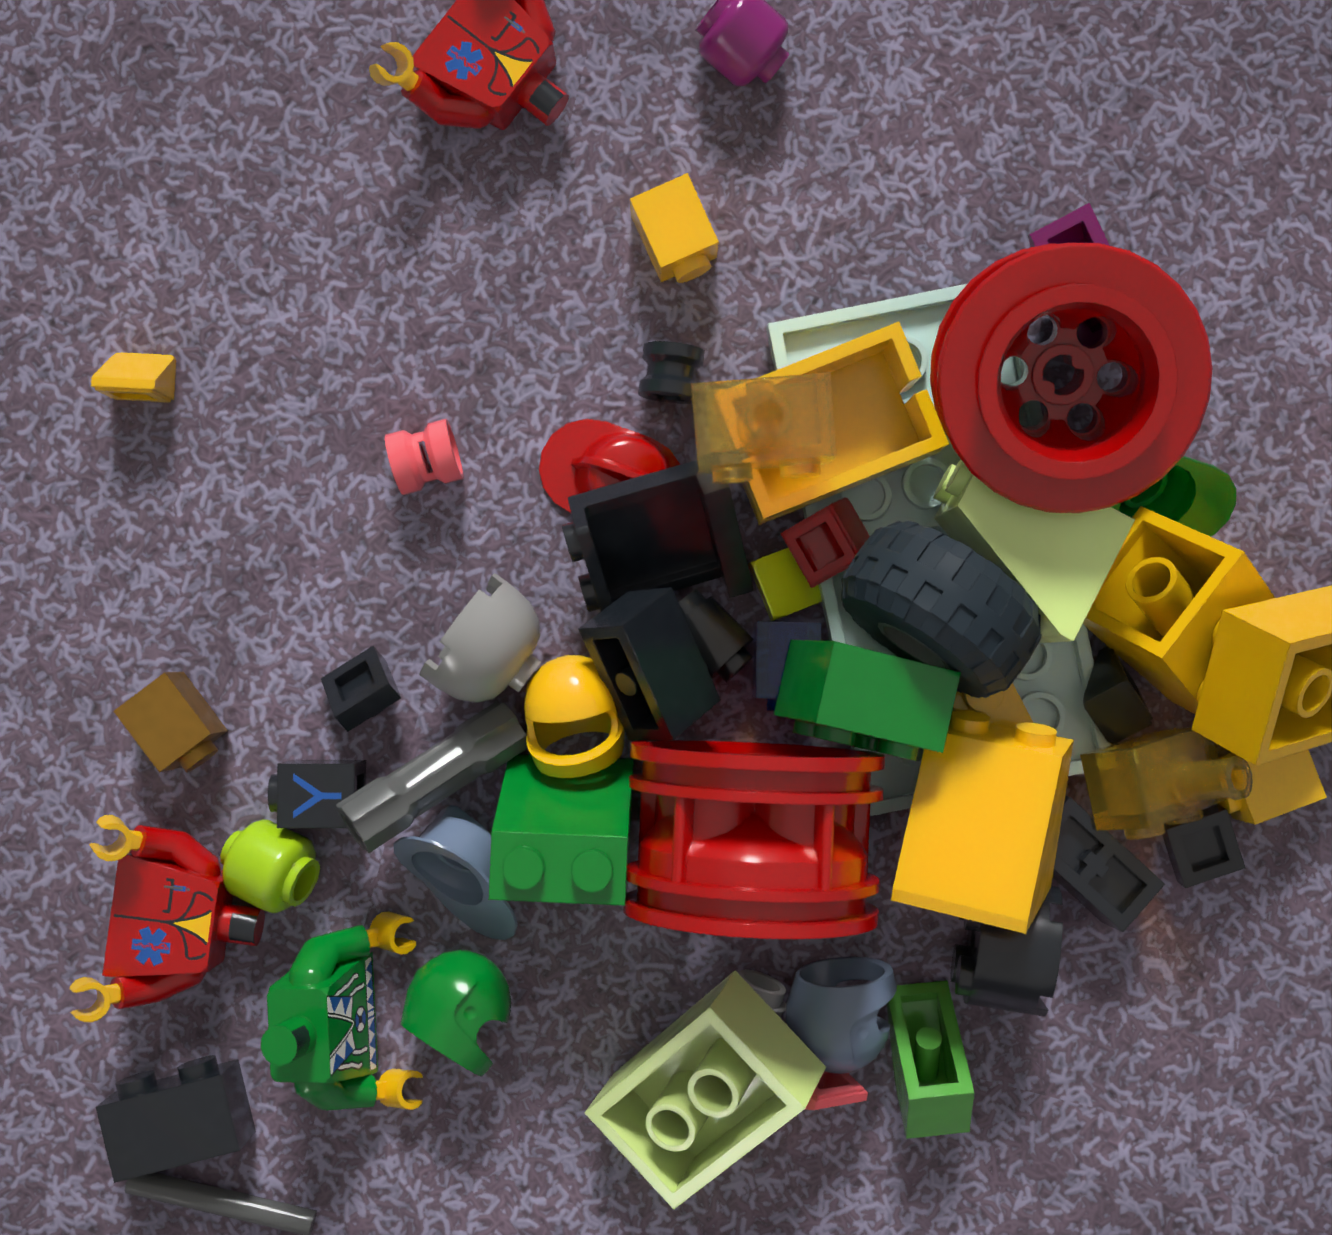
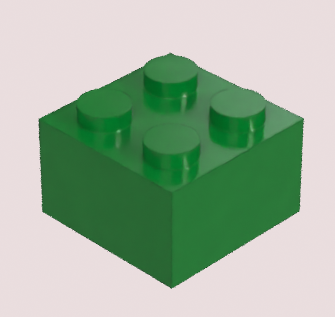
(866, 698)

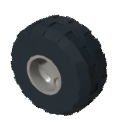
(942, 606)

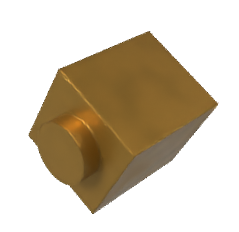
(172, 723)

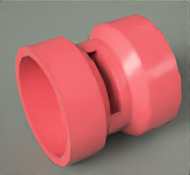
(410, 461)

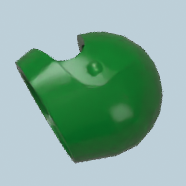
(451, 1002)

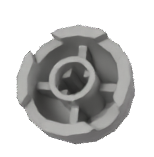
(487, 646)

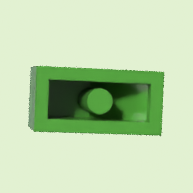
(929, 1061)

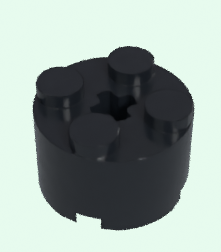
(1010, 967)

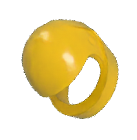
(569, 700)

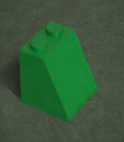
(562, 835)

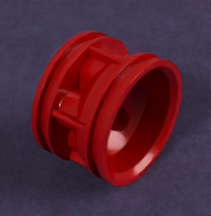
(754, 839)

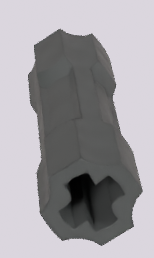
(394, 801)

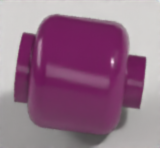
(743, 40)

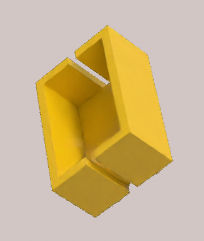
(870, 420)

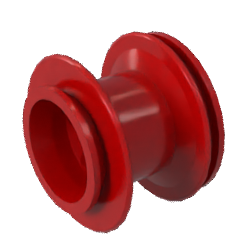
(1134, 428)

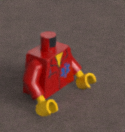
(481, 65)
(164, 918)

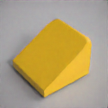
(137, 377)

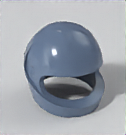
(841, 1020)

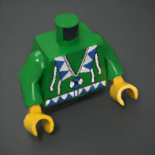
(326, 1020)

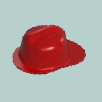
(595, 455)

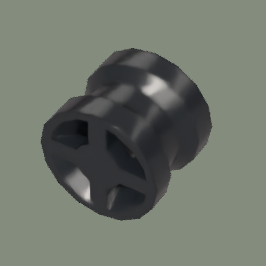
(670, 371)

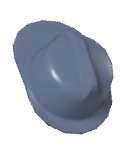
(455, 866)

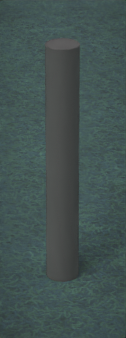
(223, 1202)

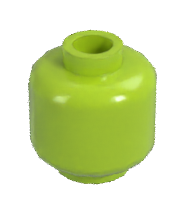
(269, 866)

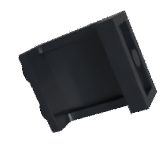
(656, 535)

